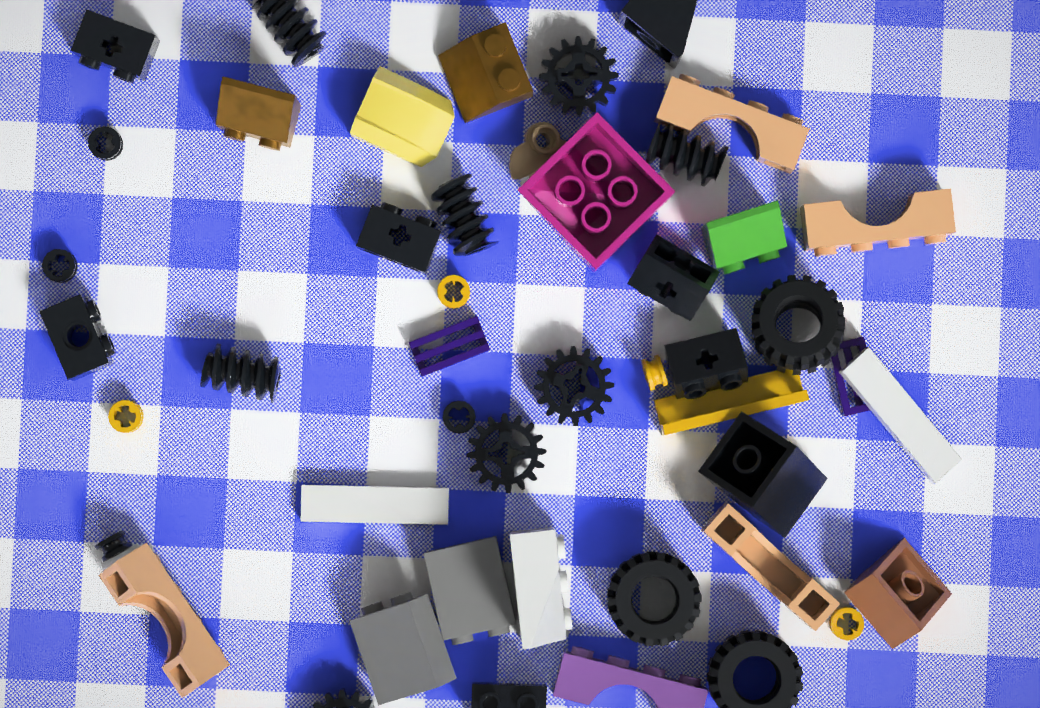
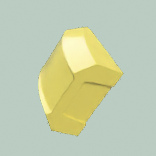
(403, 118)

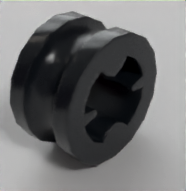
(94, 146)
(52, 257)
(458, 405)
(113, 545)

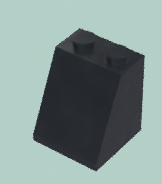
(660, 25)
(763, 474)

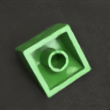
(745, 237)

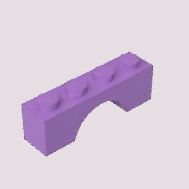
(584, 677)

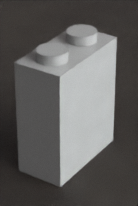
(470, 590)
(402, 648)

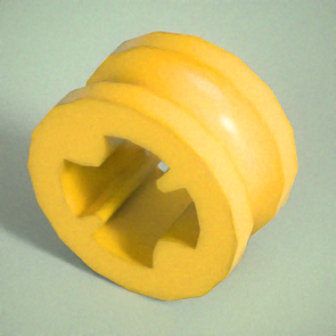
(465, 291)
(654, 372)
(133, 408)
(854, 615)

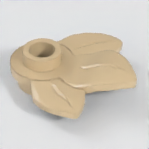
(529, 155)

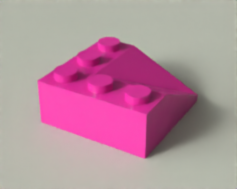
(596, 192)

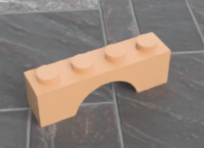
(775, 138)
(830, 226)
(770, 566)
(143, 582)

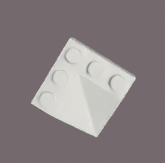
(540, 586)

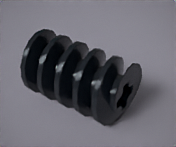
(291, 29)
(686, 154)
(463, 216)
(242, 373)

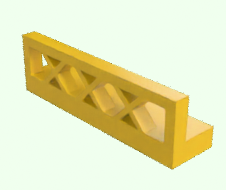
(757, 395)

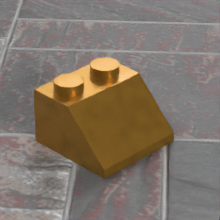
(486, 73)
(257, 113)

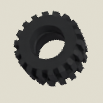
(802, 295)
(686, 605)
(749, 644)

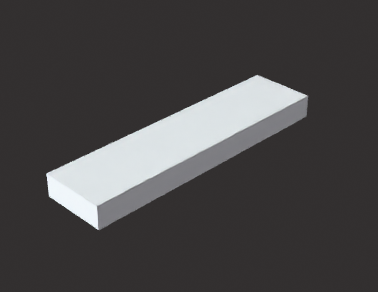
(900, 415)
(374, 504)

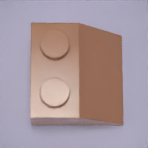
(898, 594)

